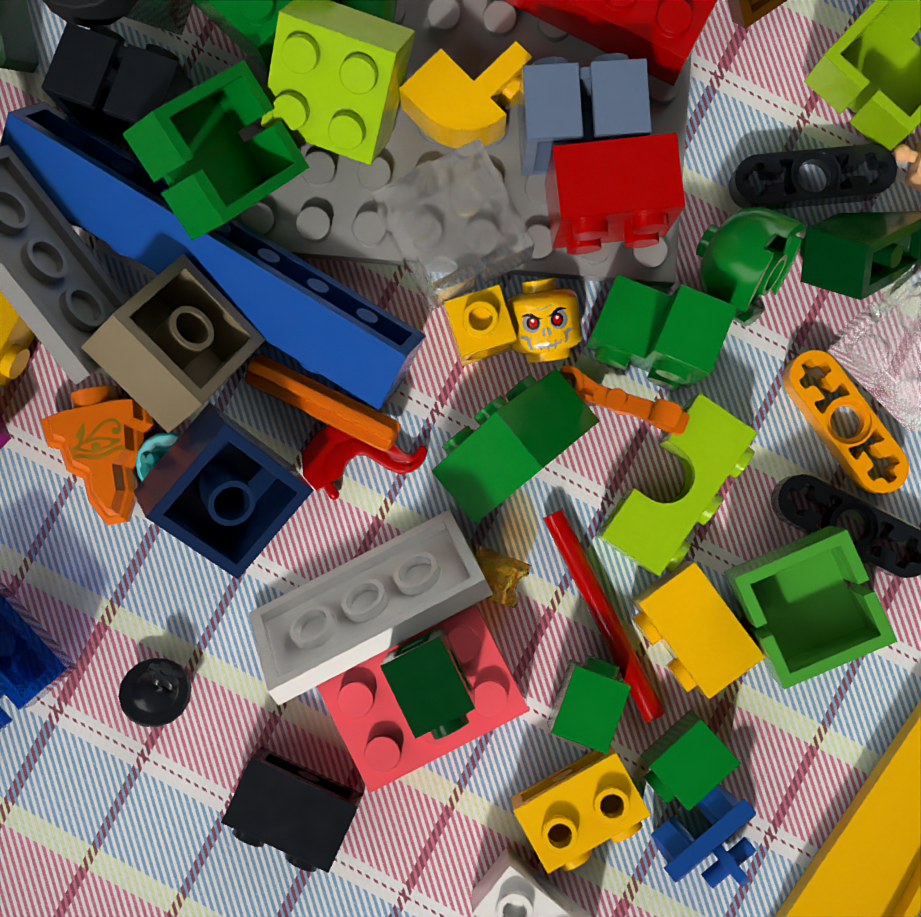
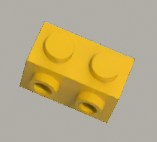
(580, 810)

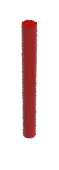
(604, 615)

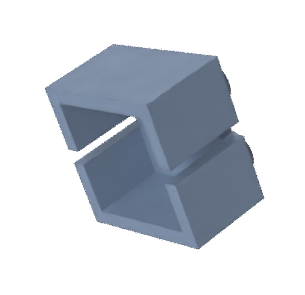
(577, 103)

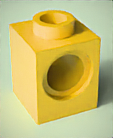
(480, 325)

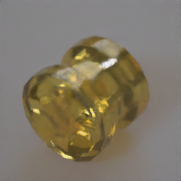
(502, 575)

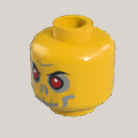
(545, 320)

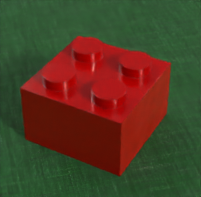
(613, 192)

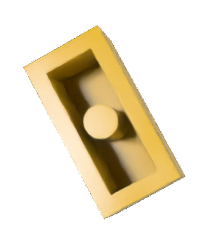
(696, 630)

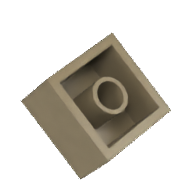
(174, 343)

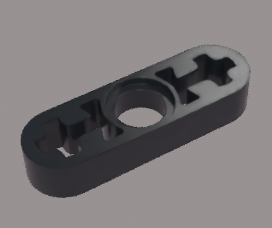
(852, 188)
(820, 494)

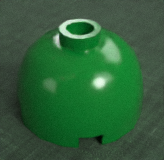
(748, 258)

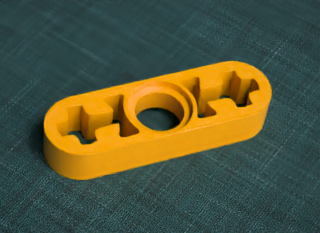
(859, 463)

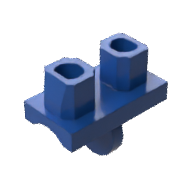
(686, 853)

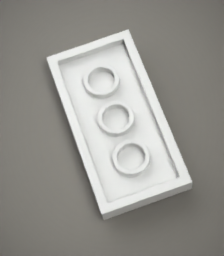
(366, 606)

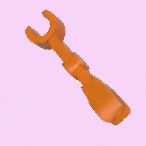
(660, 414)

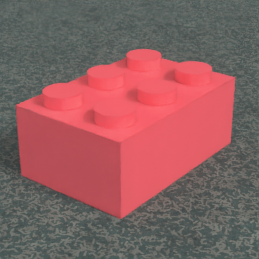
(375, 724)

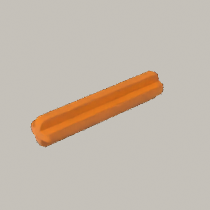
(322, 402)

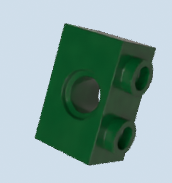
(430, 684)

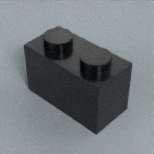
(291, 810)

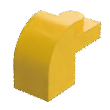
(461, 110)

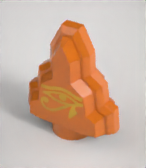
(101, 447)

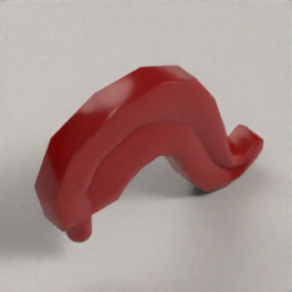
(333, 449)

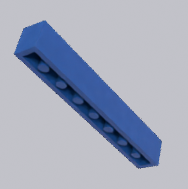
(274, 290)

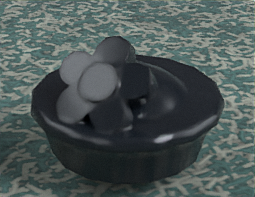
(155, 692)

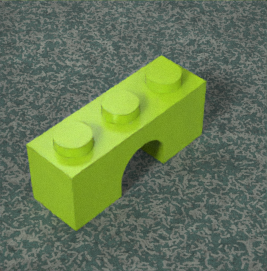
(709, 452)

